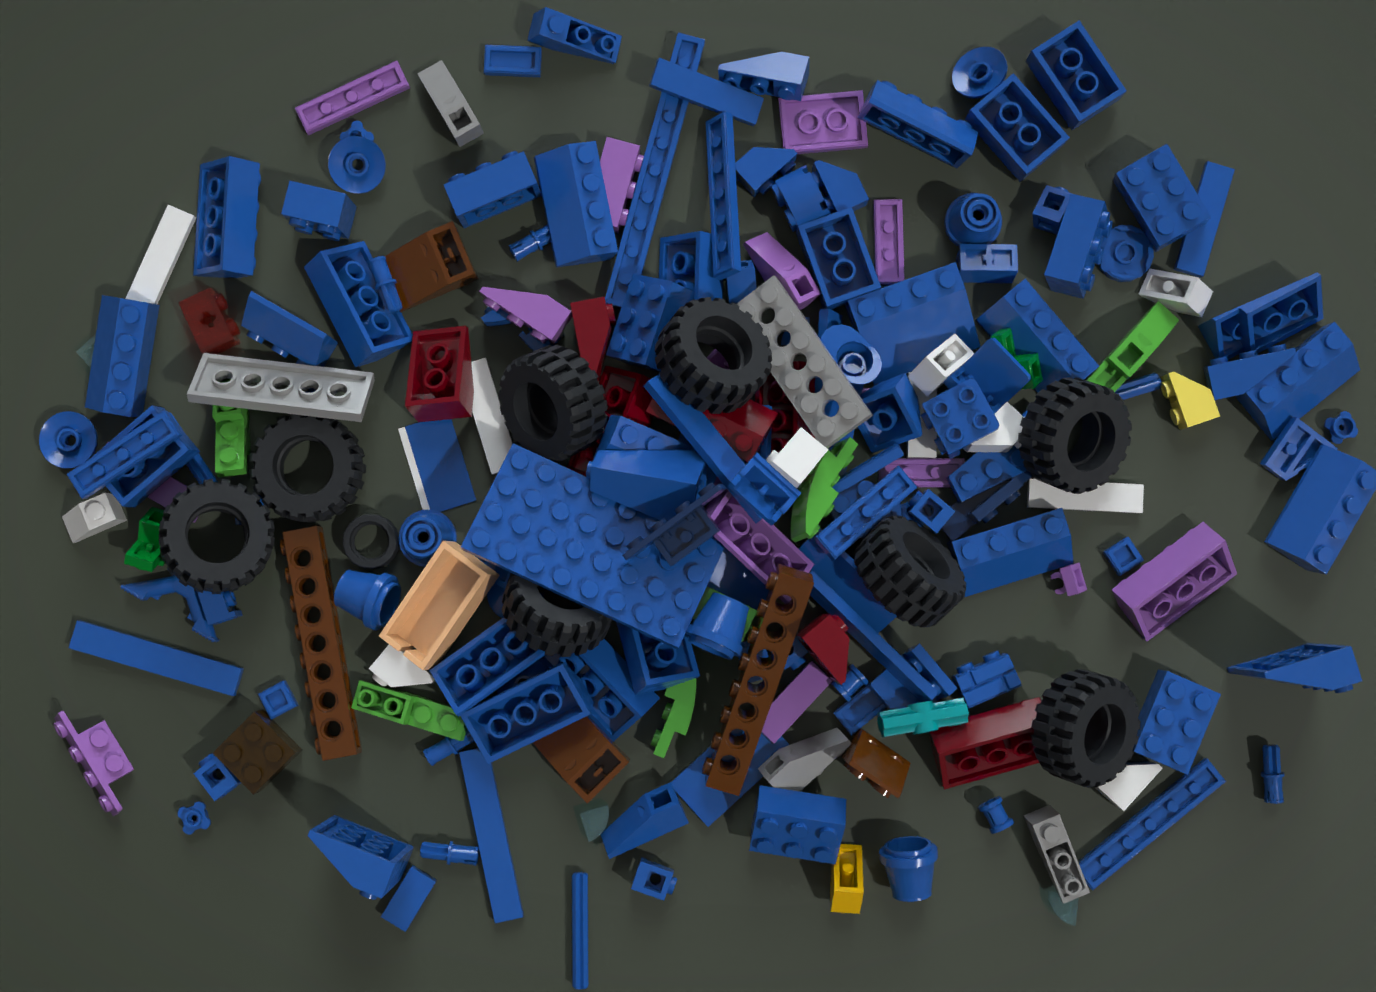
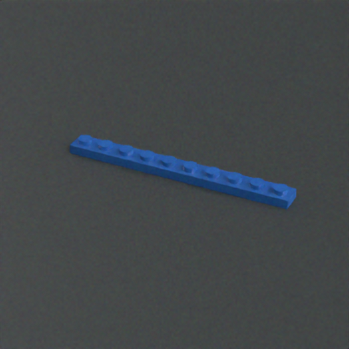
(652, 177)

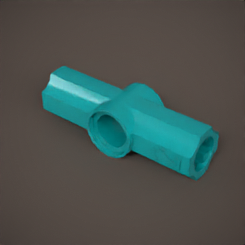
(922, 717)

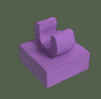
(1073, 579)

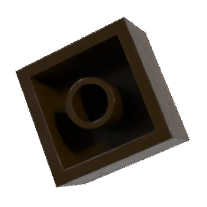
(257, 751)

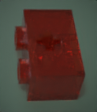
(198, 311)

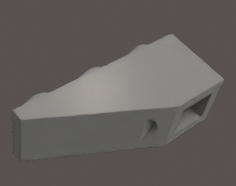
(451, 103)
(801, 762)
(1057, 853)

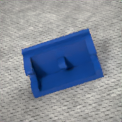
(987, 263)
(764, 489)

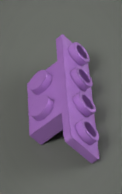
(99, 756)

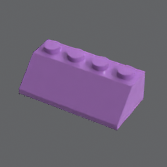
(753, 544)
(1175, 580)

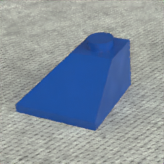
(894, 413)

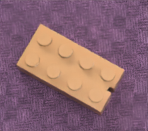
(439, 605)

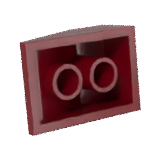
(593, 330)
(440, 375)

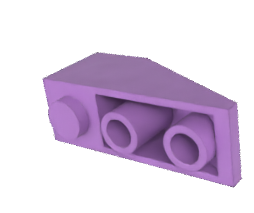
(618, 168)
(776, 261)
(536, 311)

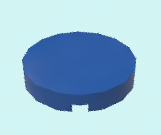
(1126, 254)

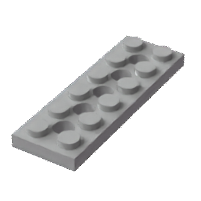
(819, 364)
(271, 375)

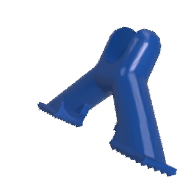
(166, 585)

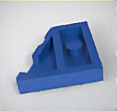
(1293, 449)

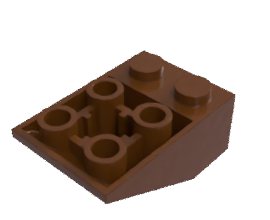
(430, 266)
(583, 756)
(878, 762)

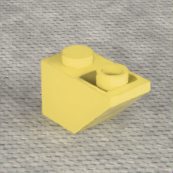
(1189, 400)

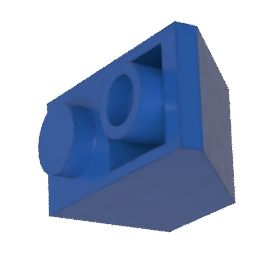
(763, 165)
(839, 186)

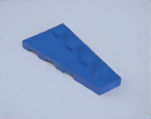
(985, 471)

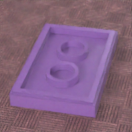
(823, 122)

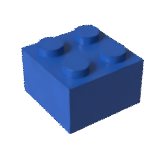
(318, 210)

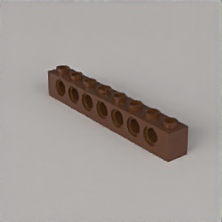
(333, 654)
(731, 775)

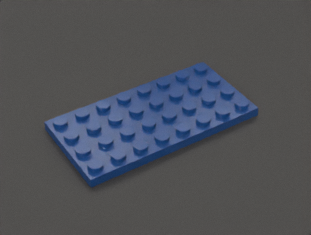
(572, 542)

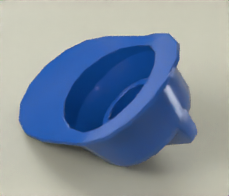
(852, 354)

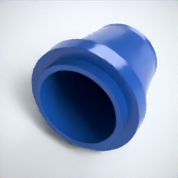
(964, 228)
(438, 528)
(368, 597)
(719, 626)
(909, 867)

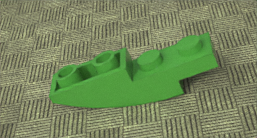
(1134, 347)
(231, 440)
(817, 491)
(409, 709)
(676, 715)

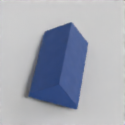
(1265, 319)

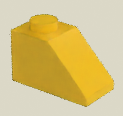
(847, 880)

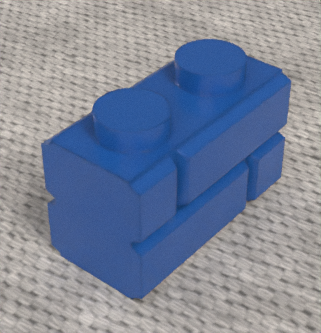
(986, 679)

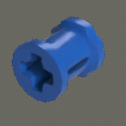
(853, 682)
(995, 815)

